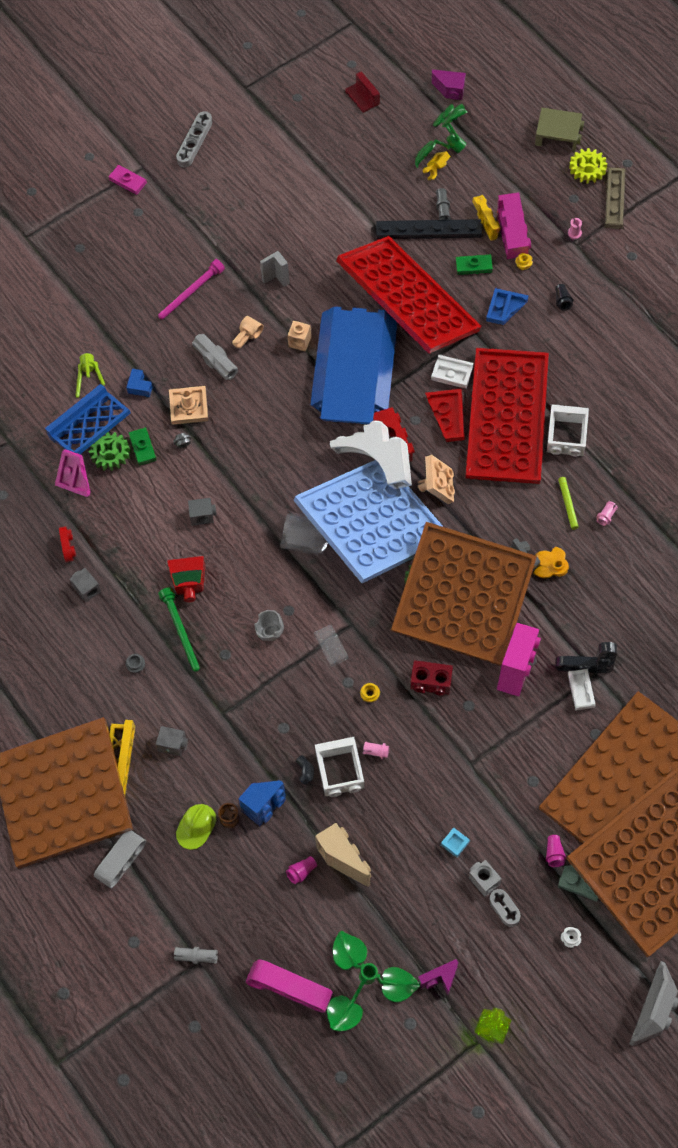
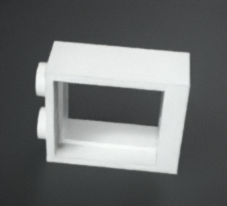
(567, 414)
(336, 748)

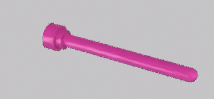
(215, 268)

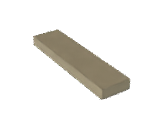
(615, 198)

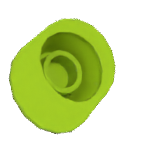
(196, 826)

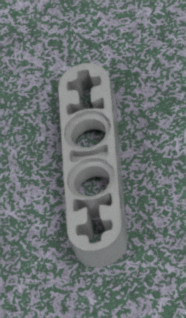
(195, 139)

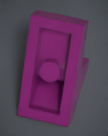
(444, 973)

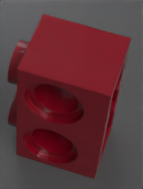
(432, 672)

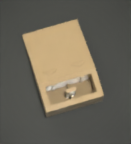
(341, 855)

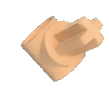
(248, 330)

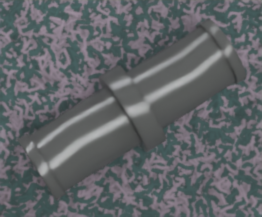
(442, 204)

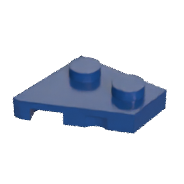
(505, 305)

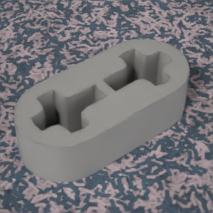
(508, 904)

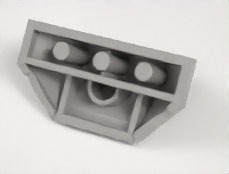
(657, 1007)

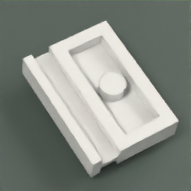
(452, 371)

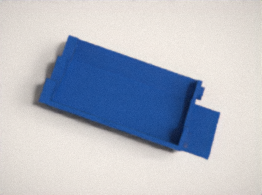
(353, 364)

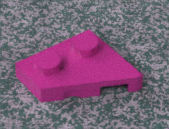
(72, 473)

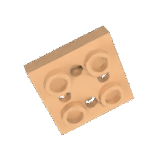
(189, 399)
(438, 480)

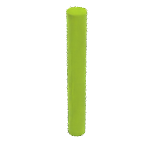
(568, 503)

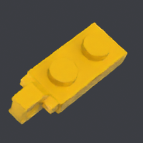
(486, 215)

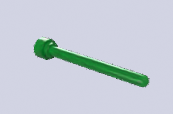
(167, 596)

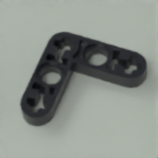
(602, 663)

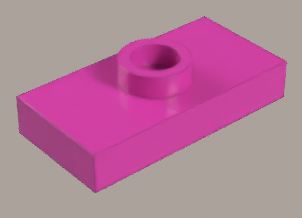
(127, 179)

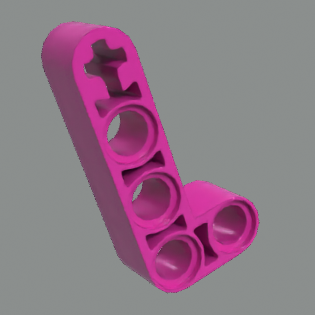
(289, 985)

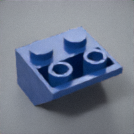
(261, 800)

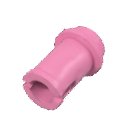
(575, 229)
(605, 516)
(376, 750)

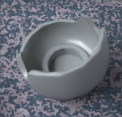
(269, 625)

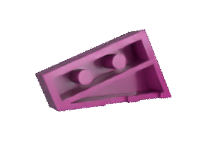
(512, 225)
(517, 659)

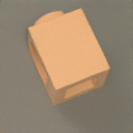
(299, 336)

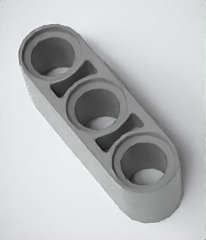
(119, 858)

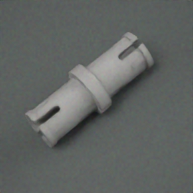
(196, 955)

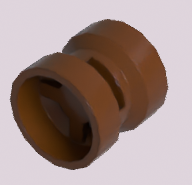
(230, 812)

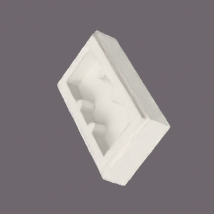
(581, 689)

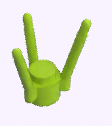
(87, 365)

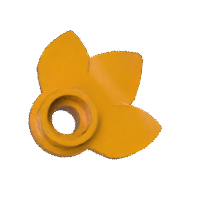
(549, 563)

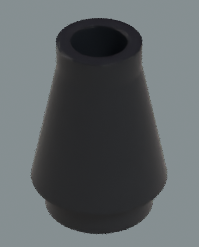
(563, 298)

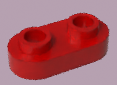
(68, 550)

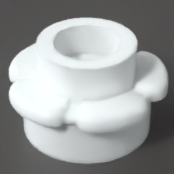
(570, 931)

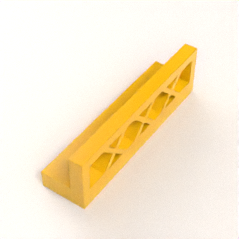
(126, 745)

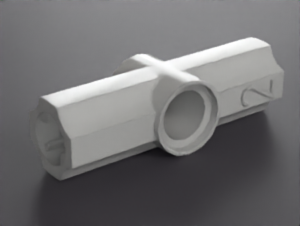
(215, 356)

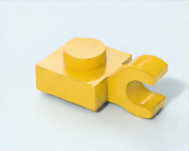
(437, 162)

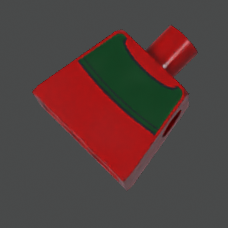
(187, 576)

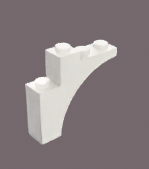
(389, 453)

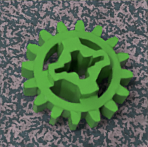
(109, 451)

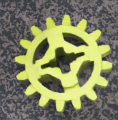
(588, 165)

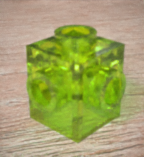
(493, 1025)

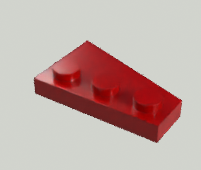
(448, 412)

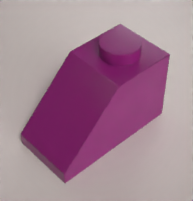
(449, 83)

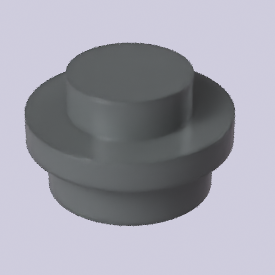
(182, 440)
(135, 663)

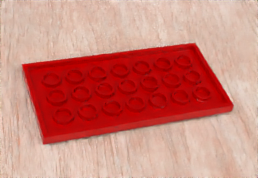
(408, 294)
(507, 416)

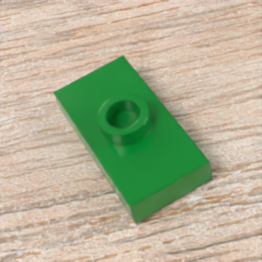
(474, 264)
(142, 446)

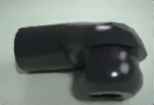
(307, 770)

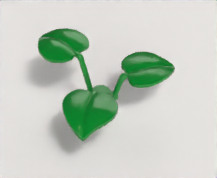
(454, 140)
(396, 982)

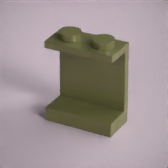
(559, 126)

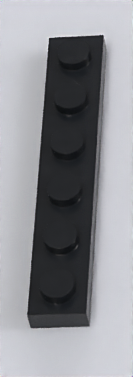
(429, 229)

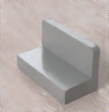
(273, 267)

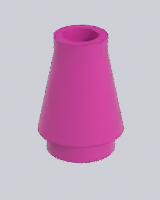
(555, 854)
(300, 870)

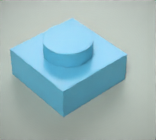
(455, 842)

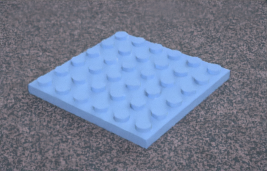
(367, 519)

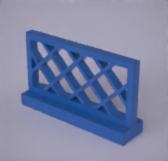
(79, 414)

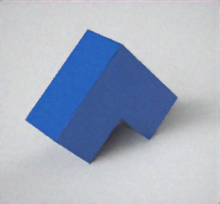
(137, 385)

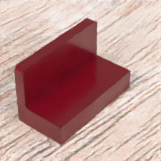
(363, 93)

